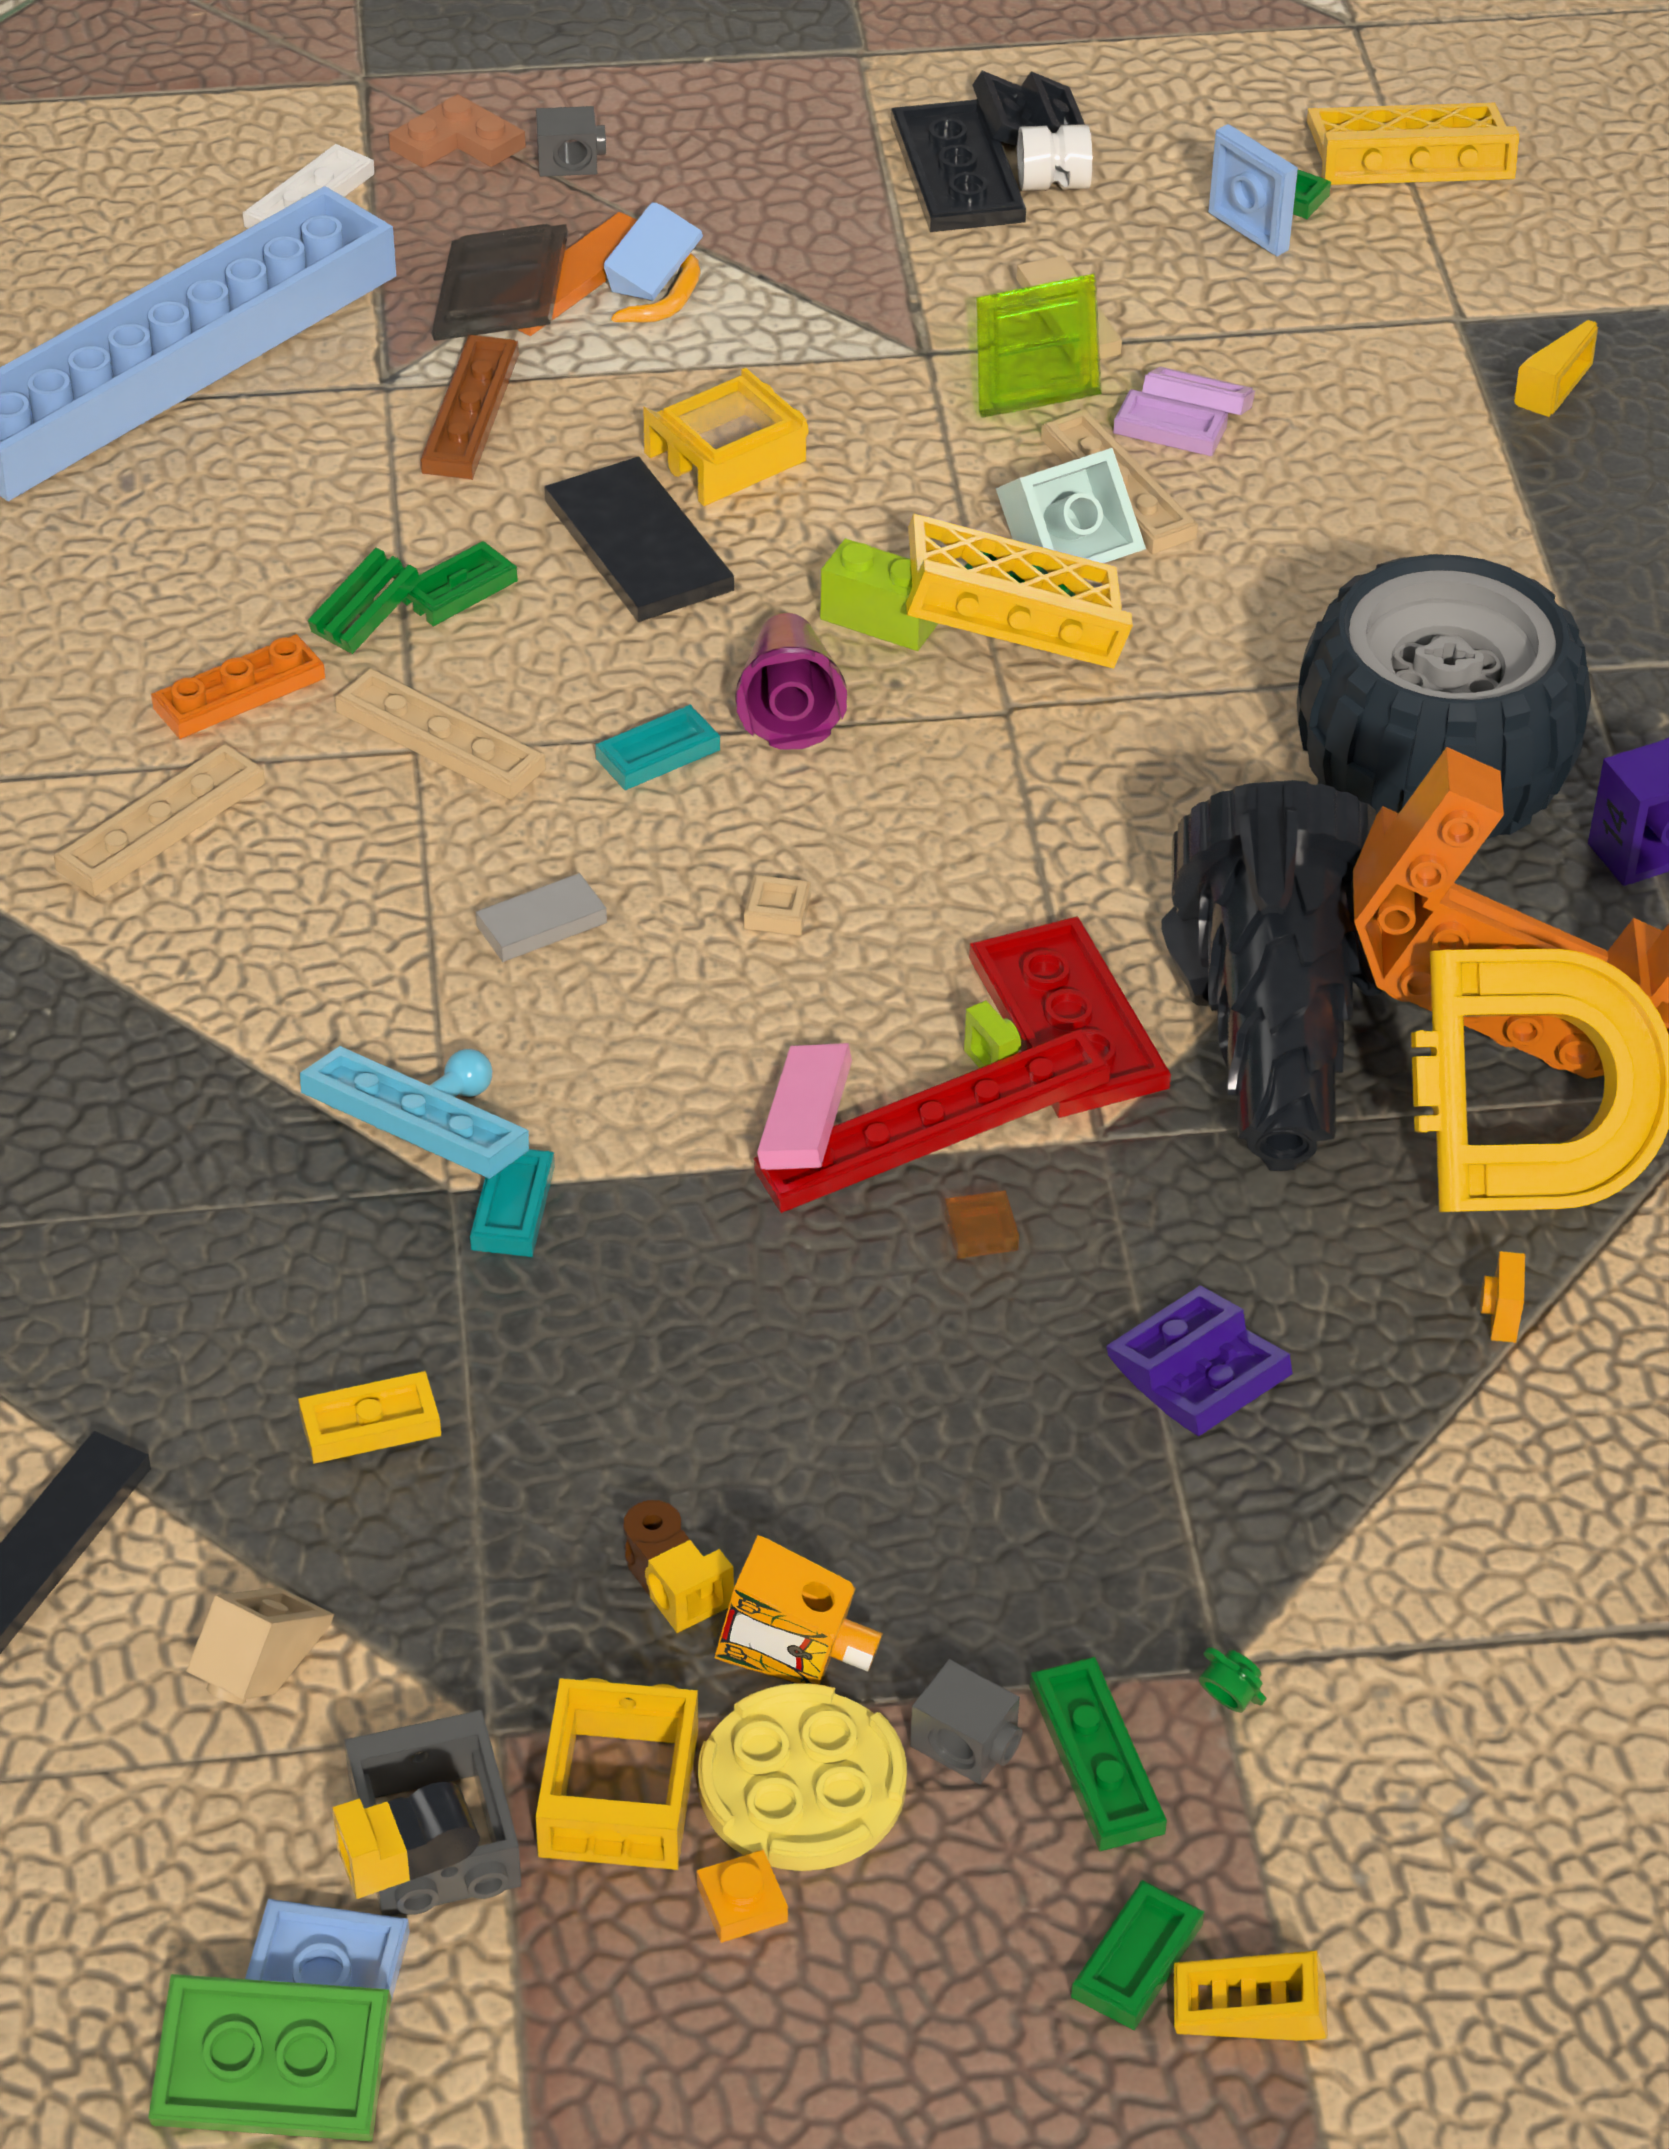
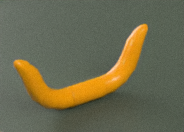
(669, 305)

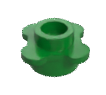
(1232, 1679)

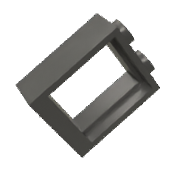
(450, 1751)

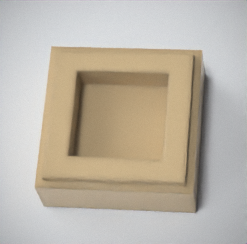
(777, 905)

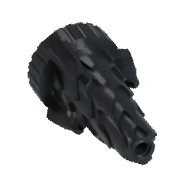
(1274, 948)

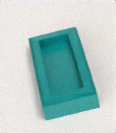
(657, 747)
(513, 1206)

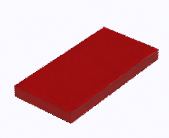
(1058, 982)

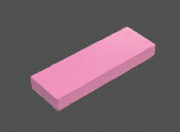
(804, 1106)

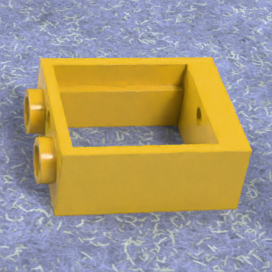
(613, 1828)

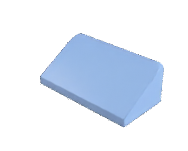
(650, 253)

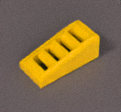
(1555, 370)
(1274, 2021)

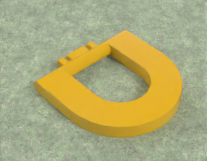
(1634, 1062)

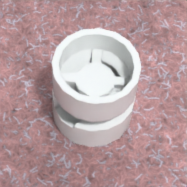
(1054, 157)

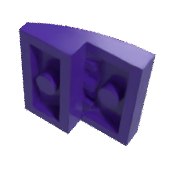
(1199, 1360)

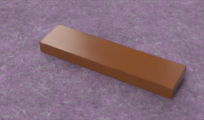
(470, 407)

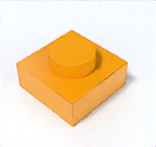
(1504, 1296)
(742, 1896)

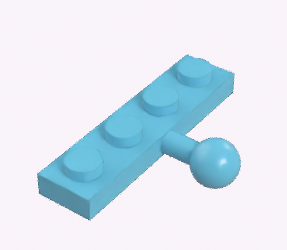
(421, 1112)

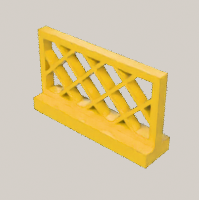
(1414, 143)
(998, 606)

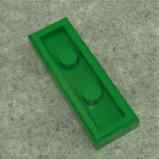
(1098, 1754)

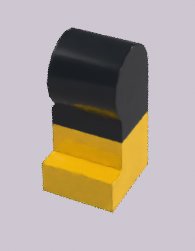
(404, 1837)

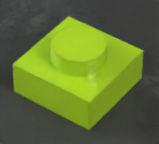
(989, 1035)

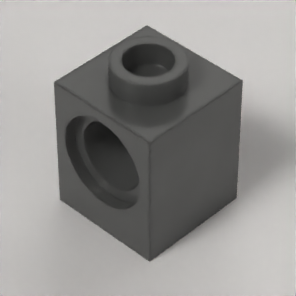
(569, 158)
(966, 1722)

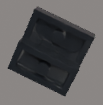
(1034, 103)

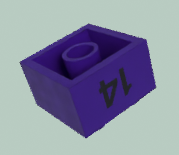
(1633, 813)

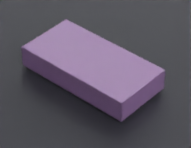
(1199, 390)
(1170, 422)

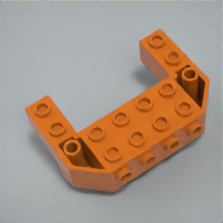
(1414, 907)

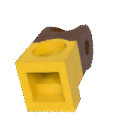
(672, 1568)

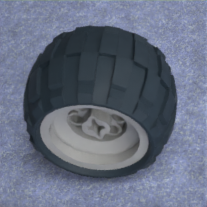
(1438, 660)

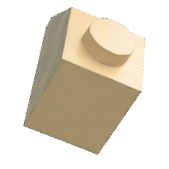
(255, 1642)

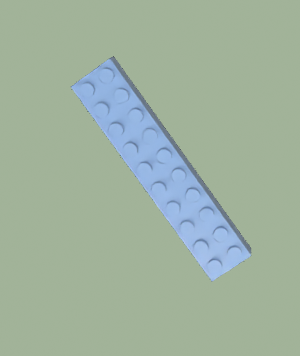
(185, 333)

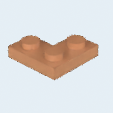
(454, 126)

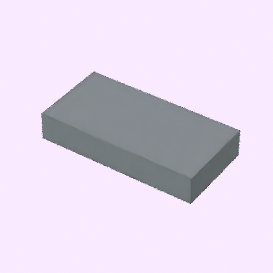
(541, 917)

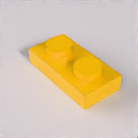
(369, 1417)

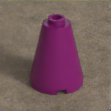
(790, 686)

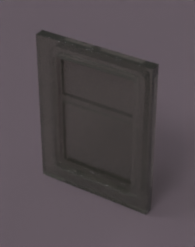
(500, 281)

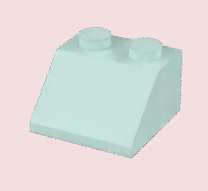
(1074, 509)

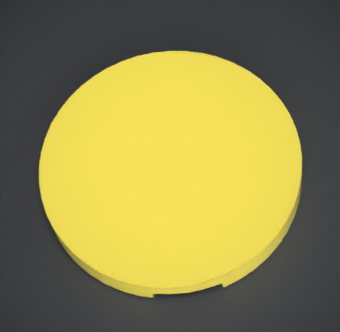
(802, 1777)

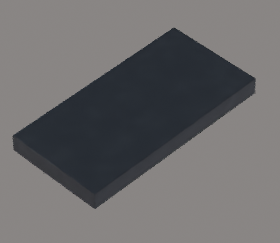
(957, 166)
(639, 539)

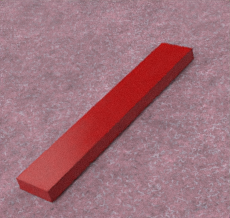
(942, 1117)

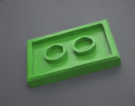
(270, 2057)

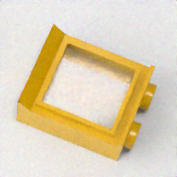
(730, 434)

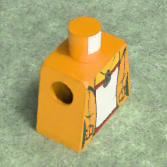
(792, 1618)

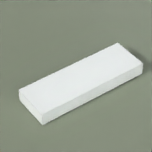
(335, 168)

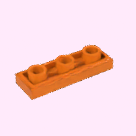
(238, 686)

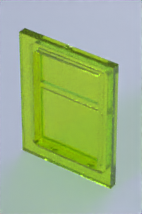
(1038, 346)

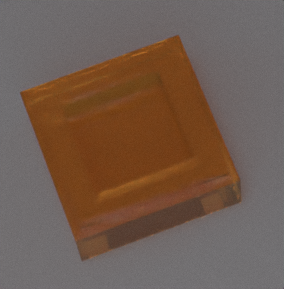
(981, 1224)

